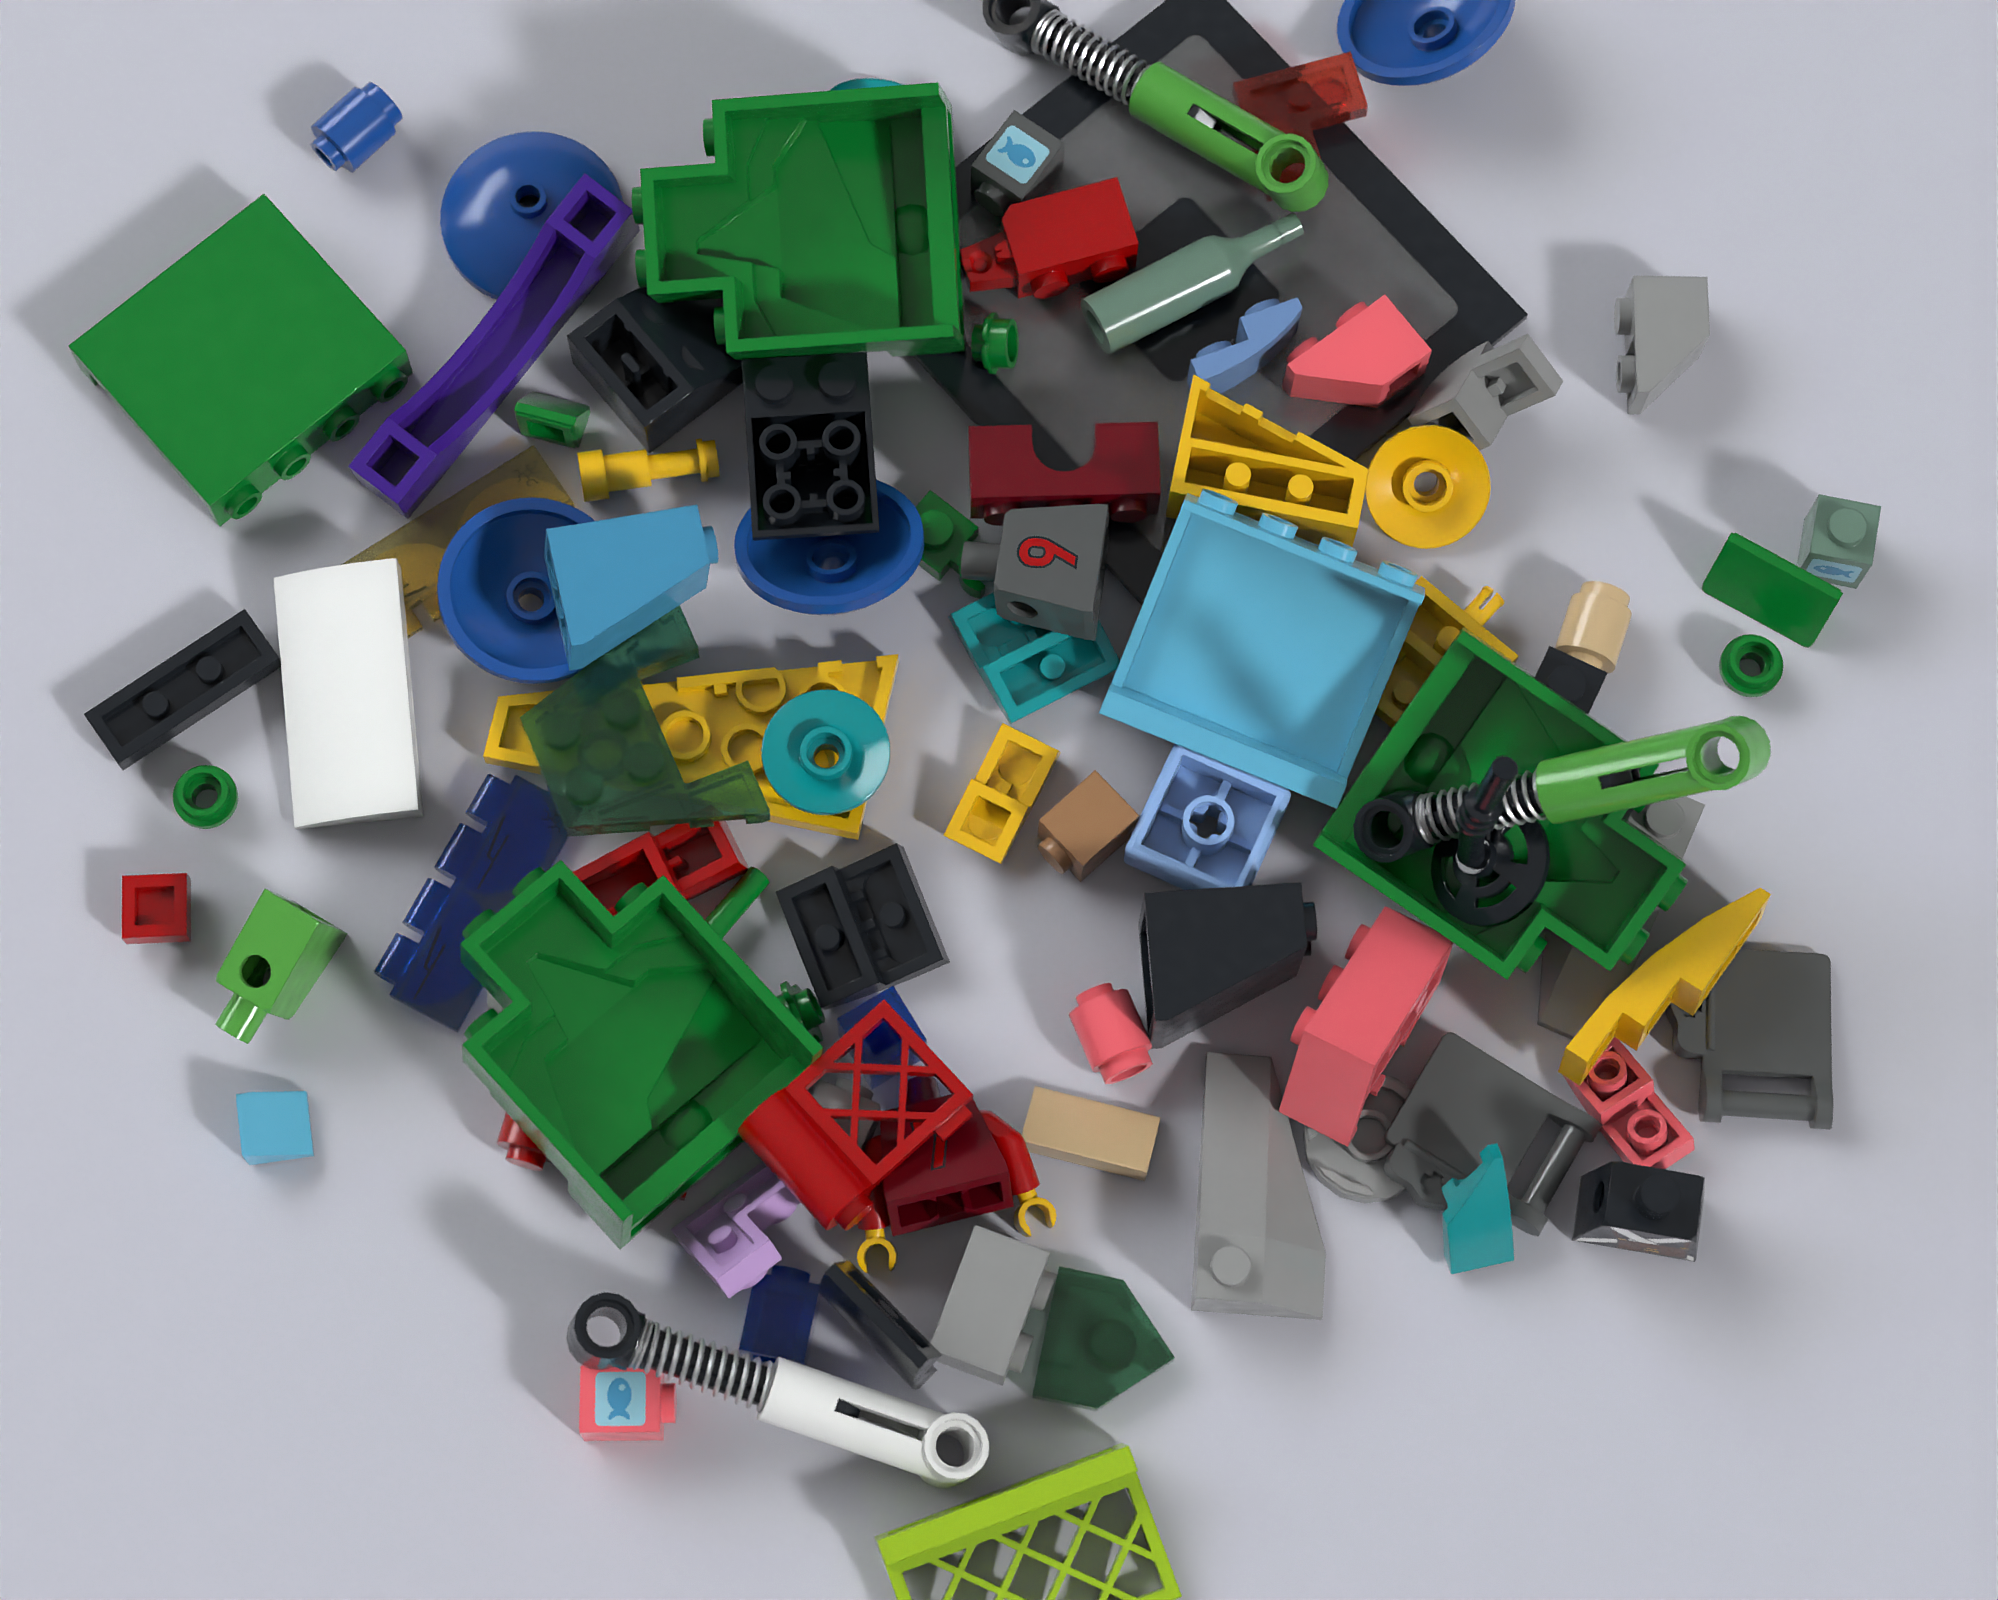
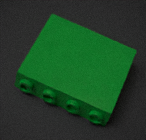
(244, 359)

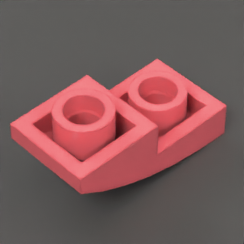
(1630, 1112)

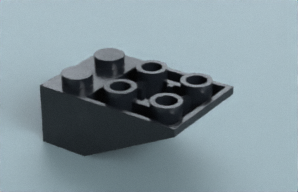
(655, 362)
(810, 446)

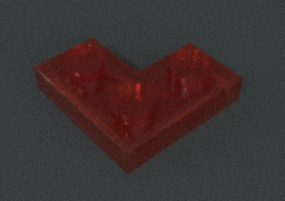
(1304, 100)

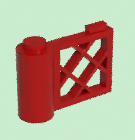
(817, 1156)

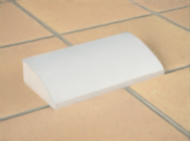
(348, 694)

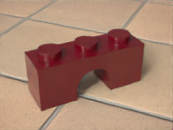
(1119, 473)

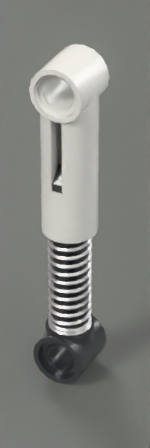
(786, 1393)

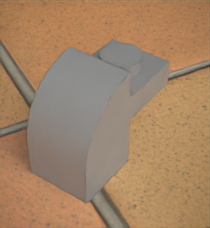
(1487, 387)

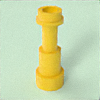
(636, 469)

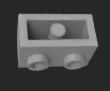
(991, 1304)

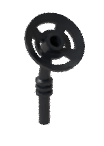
(1489, 855)

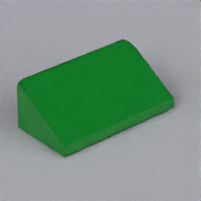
(1771, 590)

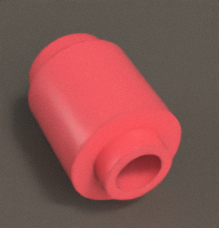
(1111, 1033)

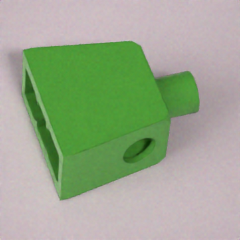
(290, 943)

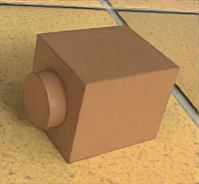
(1085, 827)

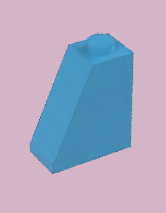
(624, 575)

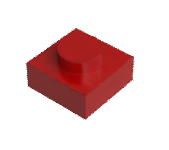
(156, 908)

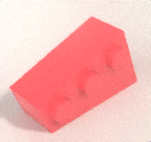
(1362, 1022)

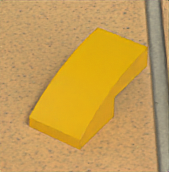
(1002, 793)

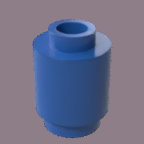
(355, 127)

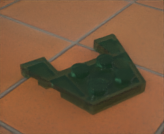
(610, 756)

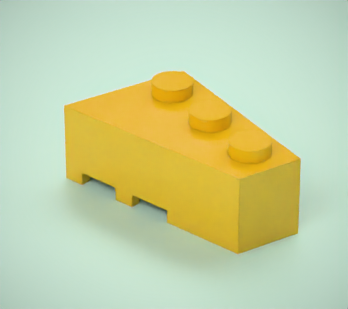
(1265, 468)

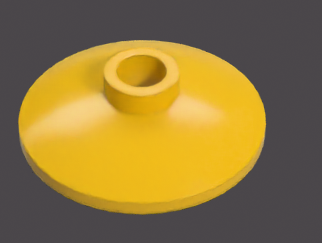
(1431, 516)

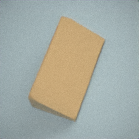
(1090, 1133)

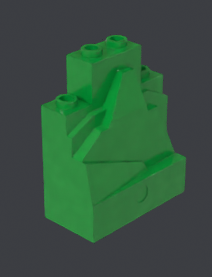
(814, 224)
(1601, 868)
(624, 1040)

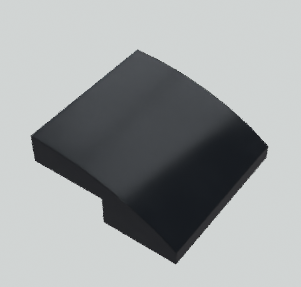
(862, 927)
(879, 1323)

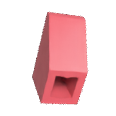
(1361, 361)

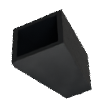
(1218, 951)

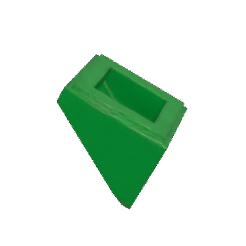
(552, 419)

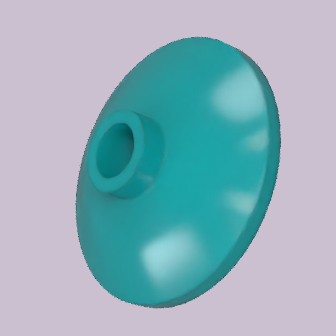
(819, 723)

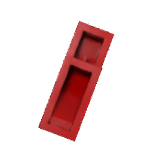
(688, 857)

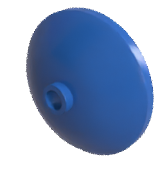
(1419, 38)
(480, 209)
(835, 571)
(484, 576)

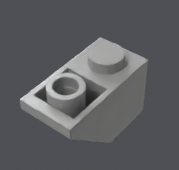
(1663, 331)

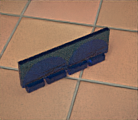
(485, 867)

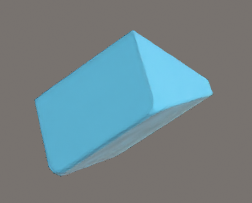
(274, 1126)

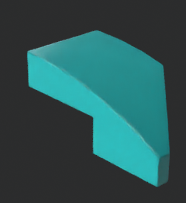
(1478, 1216)

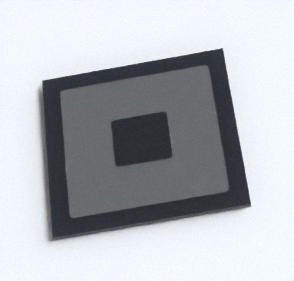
(1355, 247)

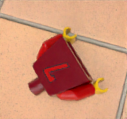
(949, 1179)

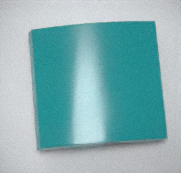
(1026, 663)

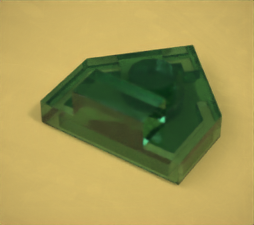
(1095, 1342)

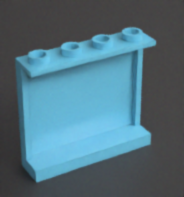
(1263, 647)

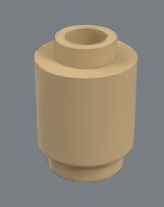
(1596, 625)

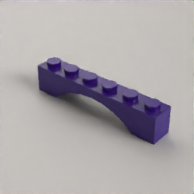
(444, 416)

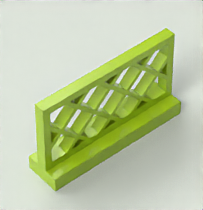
(1026, 1505)

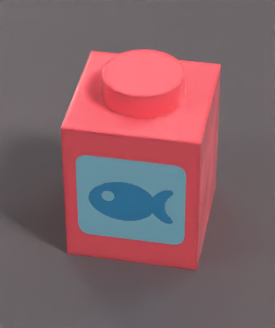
(625, 1405)

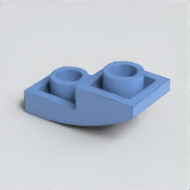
(1259, 339)

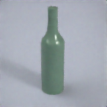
(1179, 284)

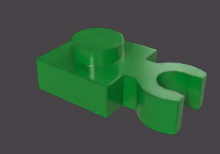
(944, 540)

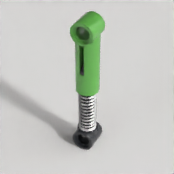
(1167, 102)
(1575, 786)

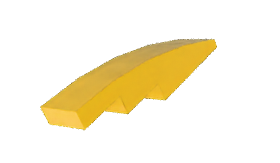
(1675, 974)

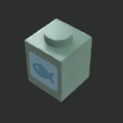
(1839, 540)

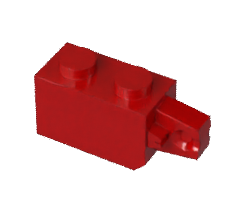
(1056, 243)

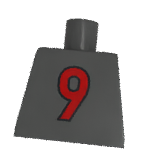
(1046, 567)

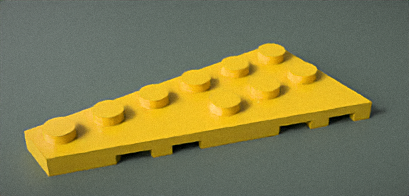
(721, 723)

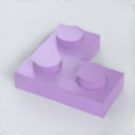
(728, 1233)

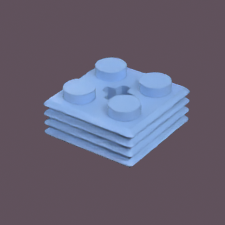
(1190, 790)

